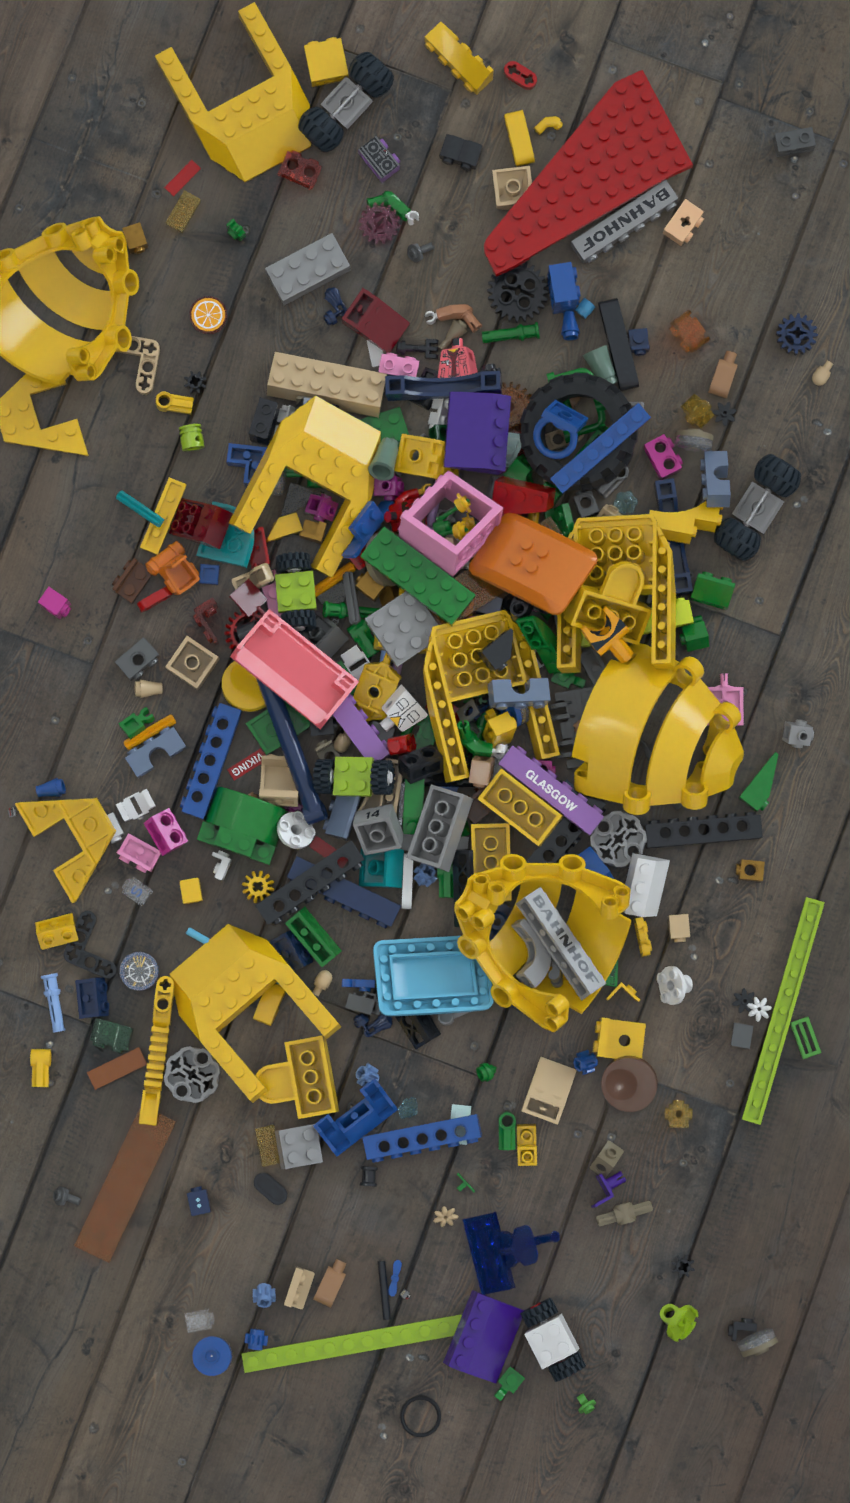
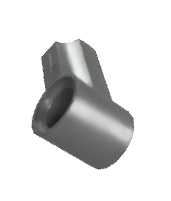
(606, 489)

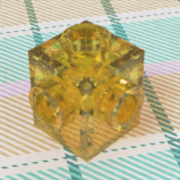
(697, 411)
(683, 1120)

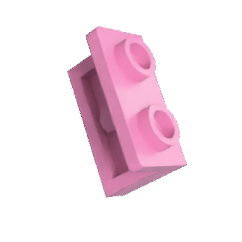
(394, 365)
(139, 853)

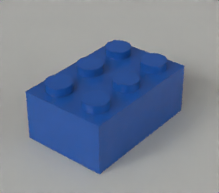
(562, 287)

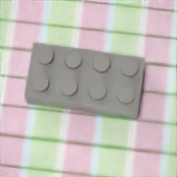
(307, 269)
(439, 828)

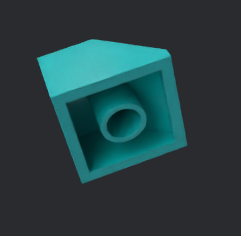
(382, 869)

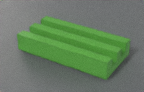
(797, 1038)

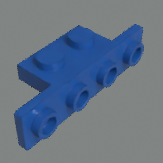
(365, 525)

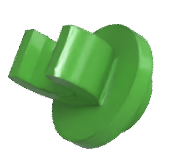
(587, 1406)

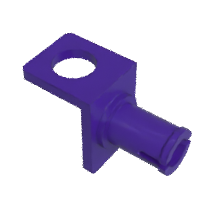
(607, 1186)

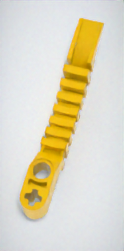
(158, 1050)

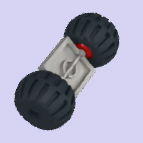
(346, 102)
(757, 507)

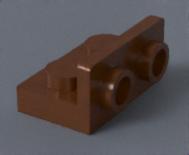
(132, 580)

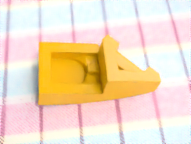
(284, 526)

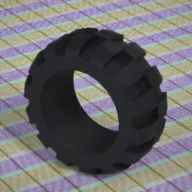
(563, 389)

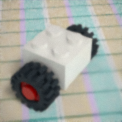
(552, 1340)

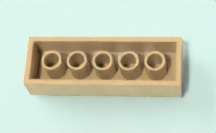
(342, 385)

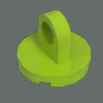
(682, 1321)

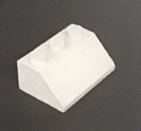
(646, 882)

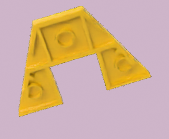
(21, 424)
(89, 826)

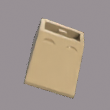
(548, 1090)

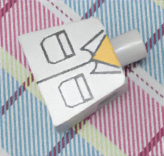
(402, 710)

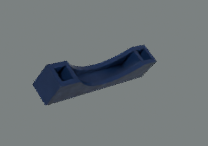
(417, 388)
(667, 502)

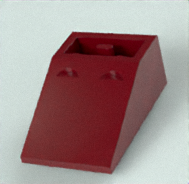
(375, 321)
(201, 523)

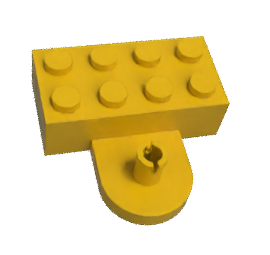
(620, 595)
(303, 1078)

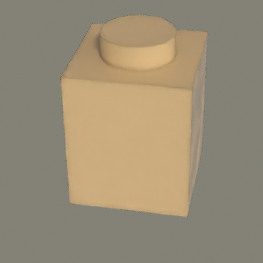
(679, 927)

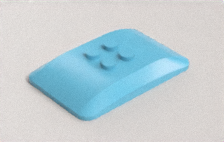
(428, 978)

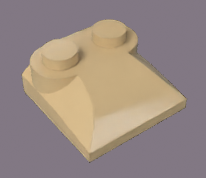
(510, 185)

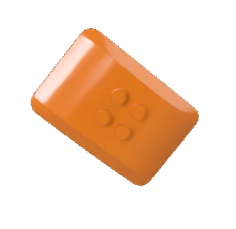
(533, 563)

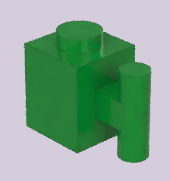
(695, 635)

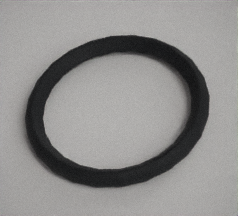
(438, 1416)

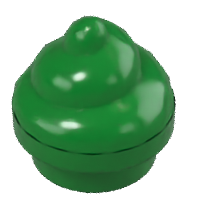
(485, 1072)

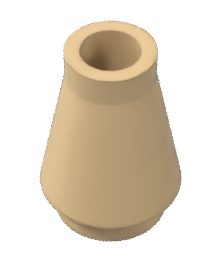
(147, 688)

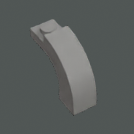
(538, 956)

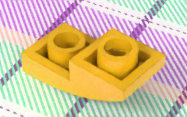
(269, 1004)
(526, 1145)

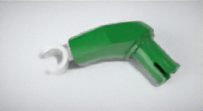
(403, 210)
(477, 747)

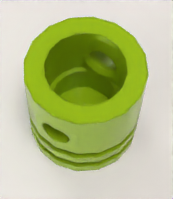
(191, 437)

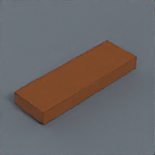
(117, 1068)

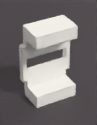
(351, 657)
(127, 809)

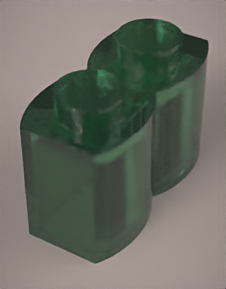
(111, 1034)

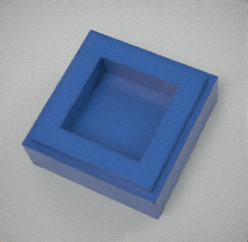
(209, 574)

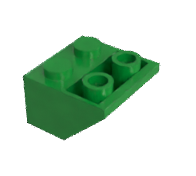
(712, 590)

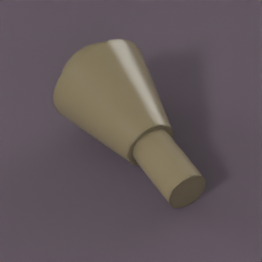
(456, 330)

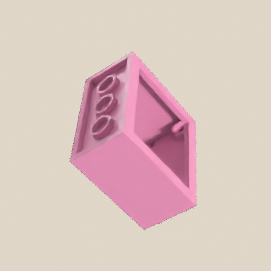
(431, 544)

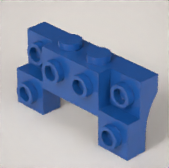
(358, 1120)

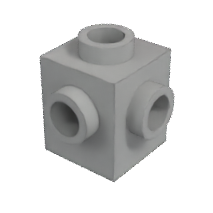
(798, 733)

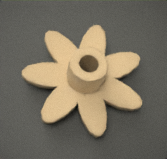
(445, 1216)

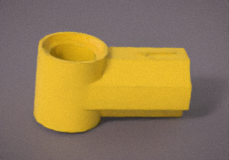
(177, 403)
(40, 1061)

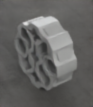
(633, 841)
(191, 1055)

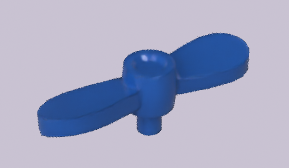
(395, 1278)

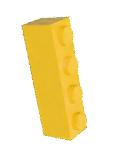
(458, 58)

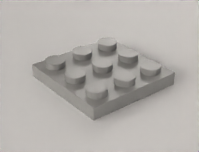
(402, 627)

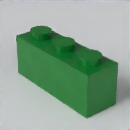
(313, 937)

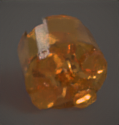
(689, 332)

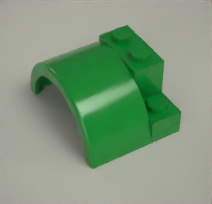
(241, 824)

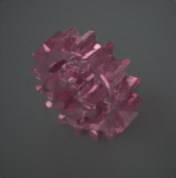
(385, 227)

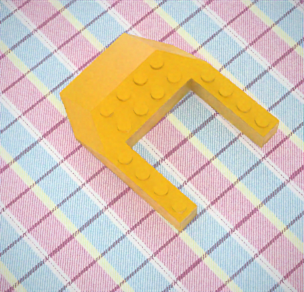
(256, 126)
(327, 450)
(644, 544)
(457, 673)
(227, 979)

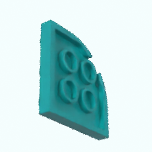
(235, 547)

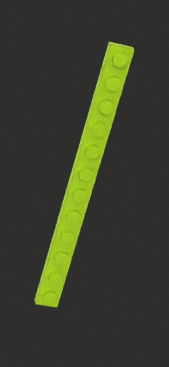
(783, 1010)
(350, 1343)

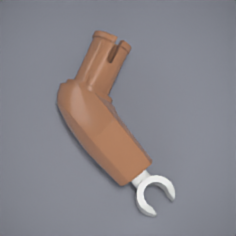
(457, 312)

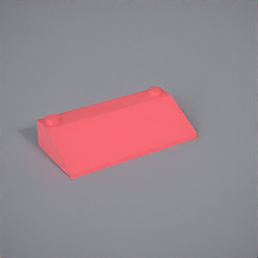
(294, 669)

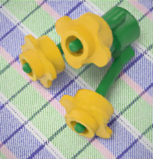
(459, 529)

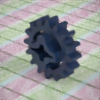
(789, 334)

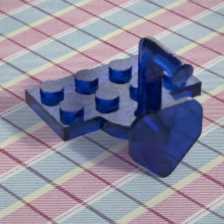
(494, 1255)

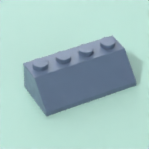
(341, 816)

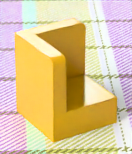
(191, 891)

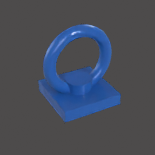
(564, 419)

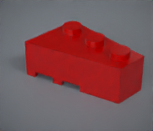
(522, 496)

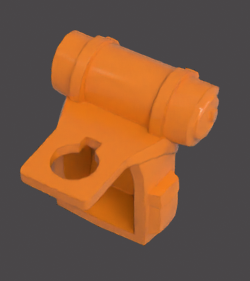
(174, 568)

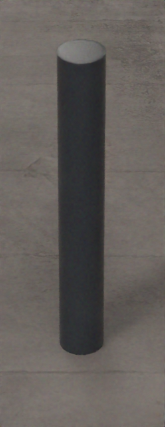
(384, 1290)

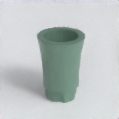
(601, 364)
(384, 461)

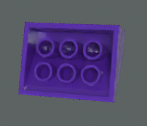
(477, 432)
(483, 1337)

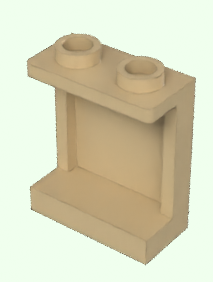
(276, 782)

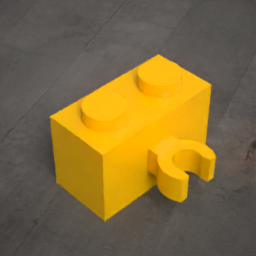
(499, 728)

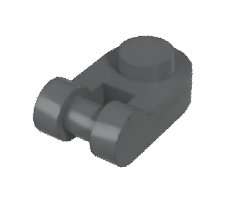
(555, 974)

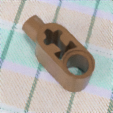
(724, 375)
(331, 1283)

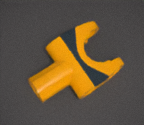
(610, 637)

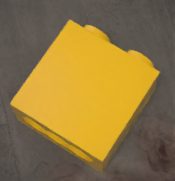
(326, 61)

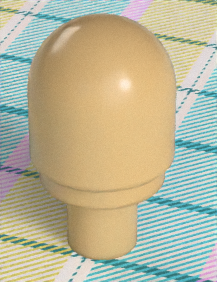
(822, 374)
(342, 742)
(322, 982)

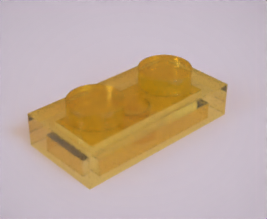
(183, 211)
(267, 1145)

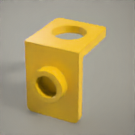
(631, 991)

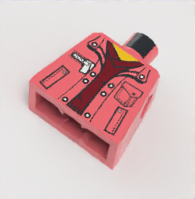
(457, 361)

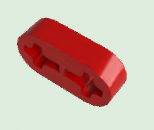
(523, 71)
(154, 599)

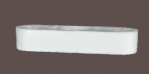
(407, 883)

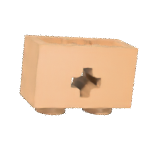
(685, 212)

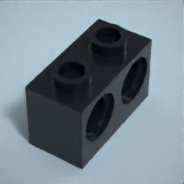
(420, 764)

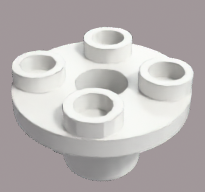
(294, 830)
(673, 985)

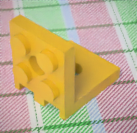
(430, 459)
(608, 1037)

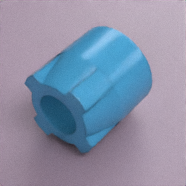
(585, 308)

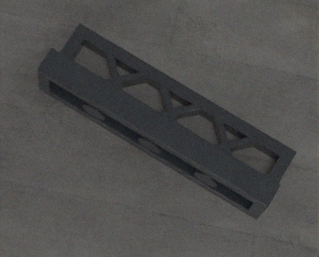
(461, 872)
(421, 1024)

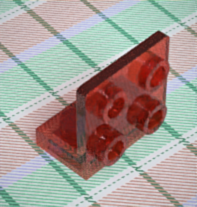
(206, 609)

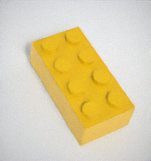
(520, 807)
(489, 845)

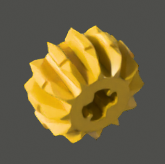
(258, 893)

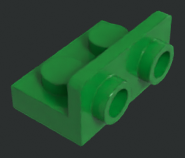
(562, 517)

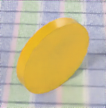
(241, 689)

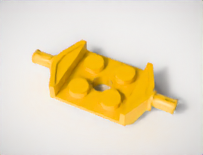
(382, 677)

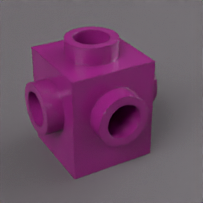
(388, 489)
(321, 507)

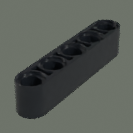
(618, 344)

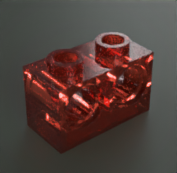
(297, 175)

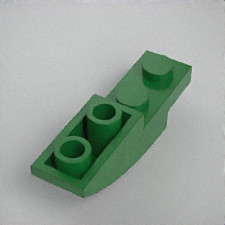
(542, 639)

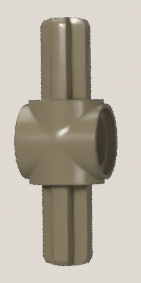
(624, 1213)

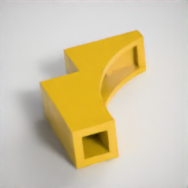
(684, 524)

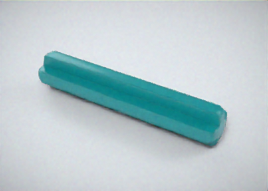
(140, 508)

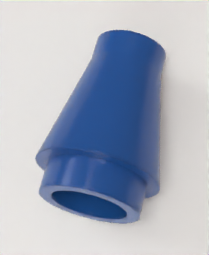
(569, 326)
(52, 788)

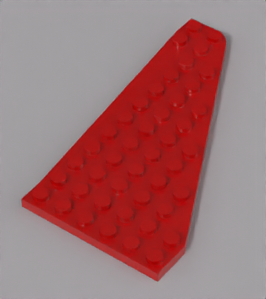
(605, 163)

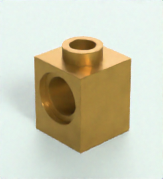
(135, 238)
(368, 586)
(758, 867)

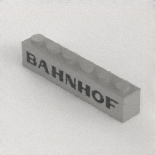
(624, 221)
(561, 943)

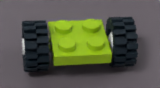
(296, 590)
(354, 776)

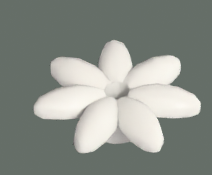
(763, 1009)

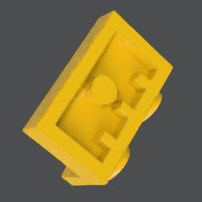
(56, 931)

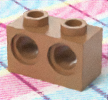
(481, 770)

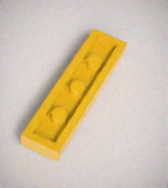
(166, 509)

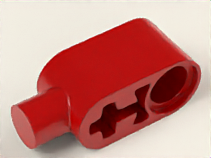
(401, 744)

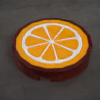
(208, 315)

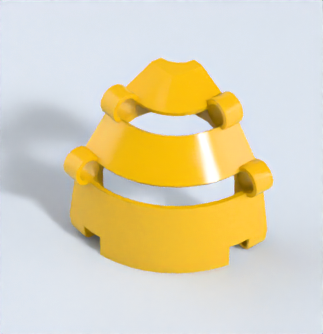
(41, 349)
(615, 722)
(592, 920)

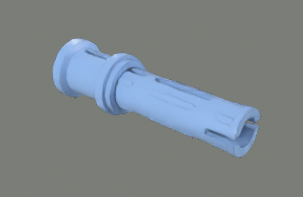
(52, 994)

